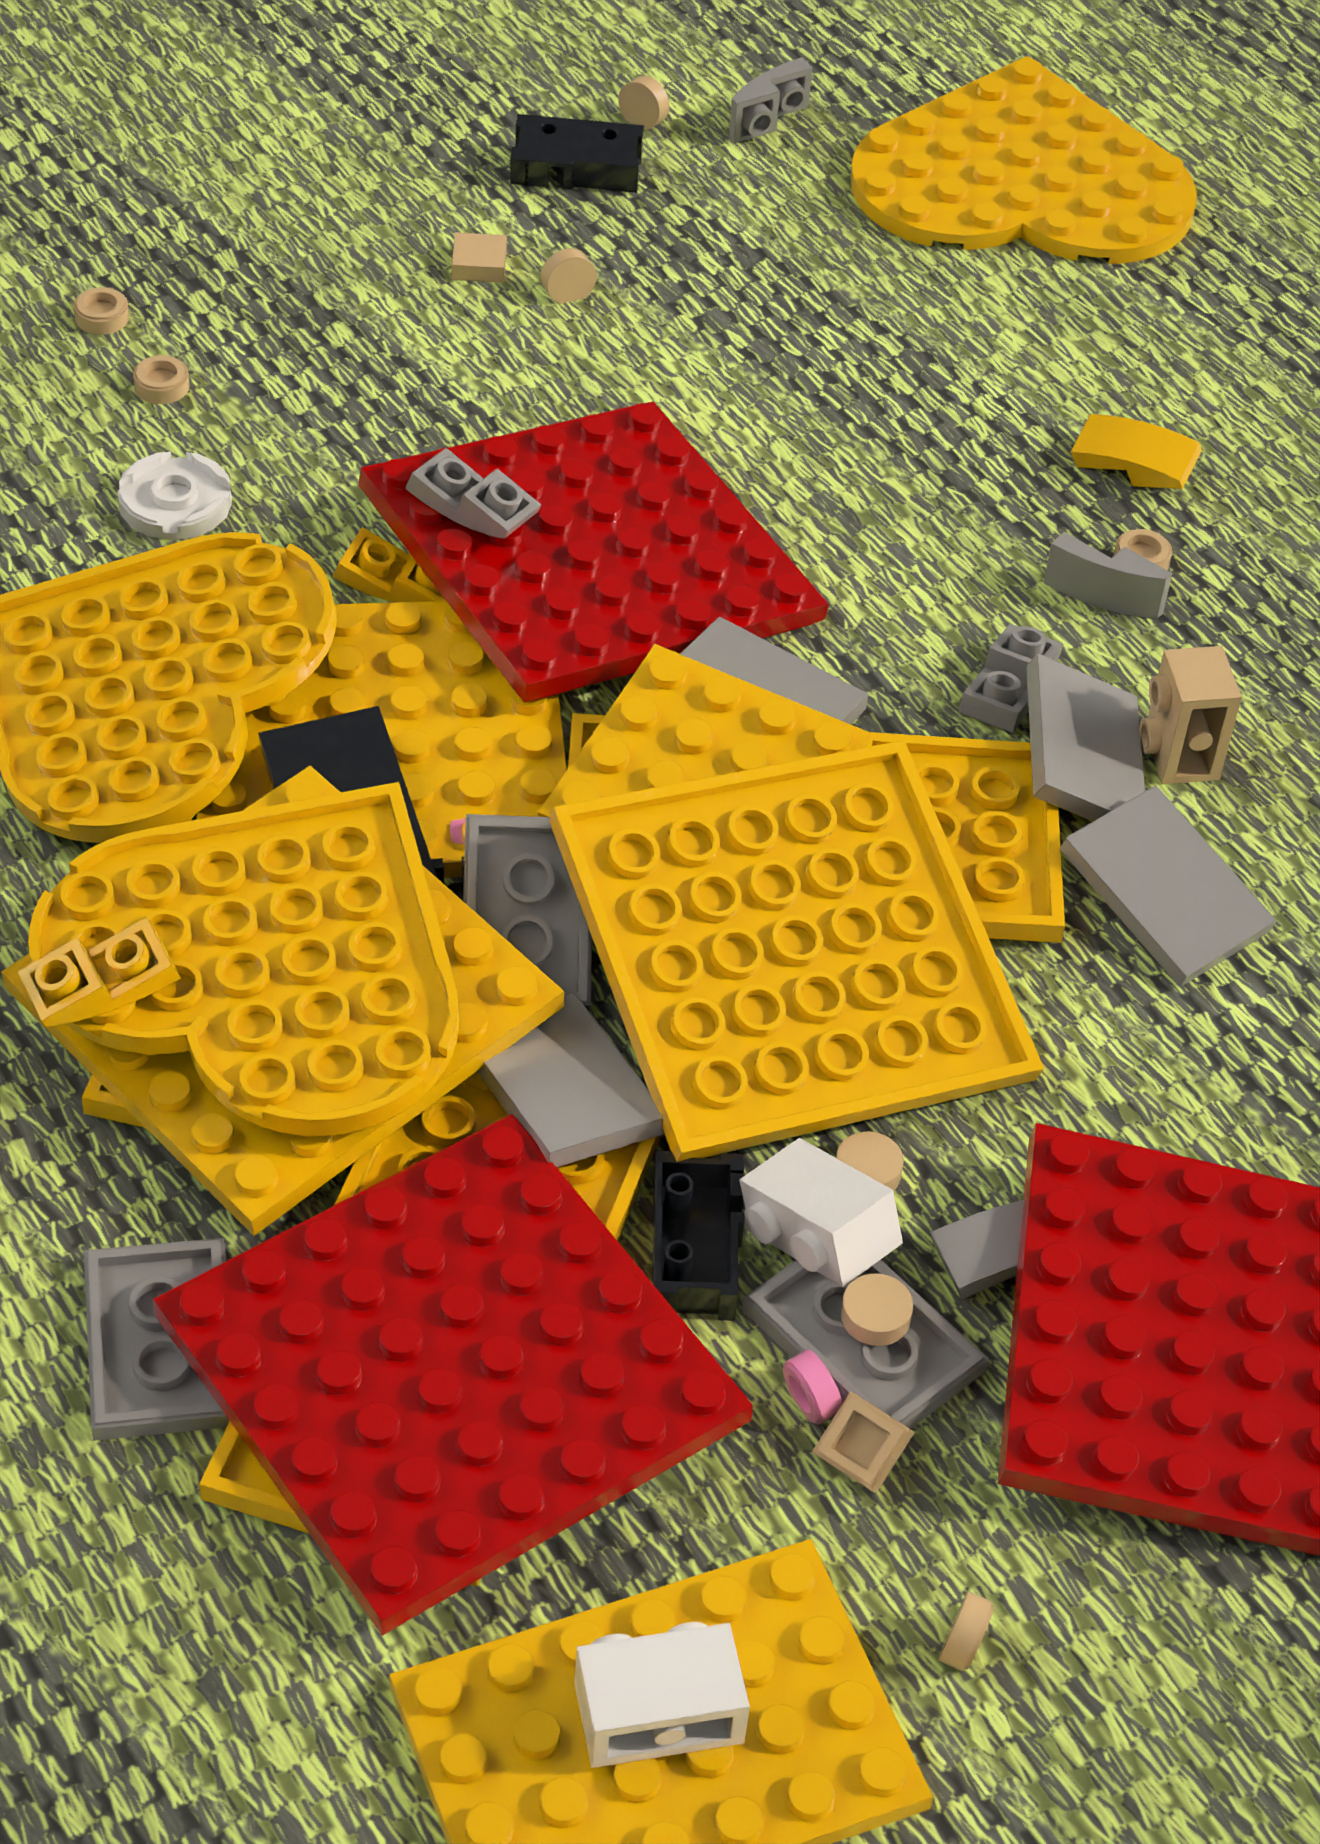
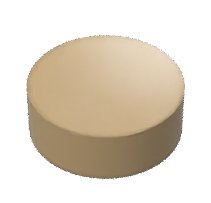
(644, 102)
(568, 276)
(101, 310)
(161, 379)
(1146, 544)
(874, 1156)
(877, 1309)
(966, 1631)

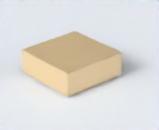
(479, 257)
(863, 1442)

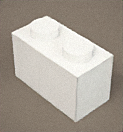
(821, 1212)
(660, 1693)

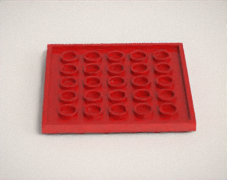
(621, 556)
(1166, 1340)
(450, 1369)

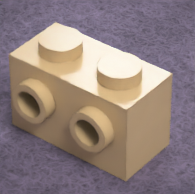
(1191, 714)

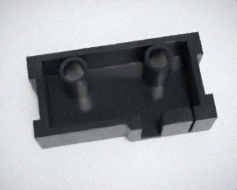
(590, 151)
(698, 1232)

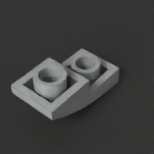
(769, 96)
(482, 504)
(1119, 584)
(1001, 689)
(981, 1248)

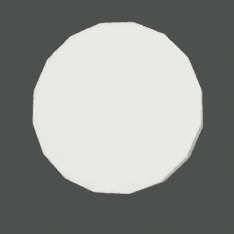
(160, 505)

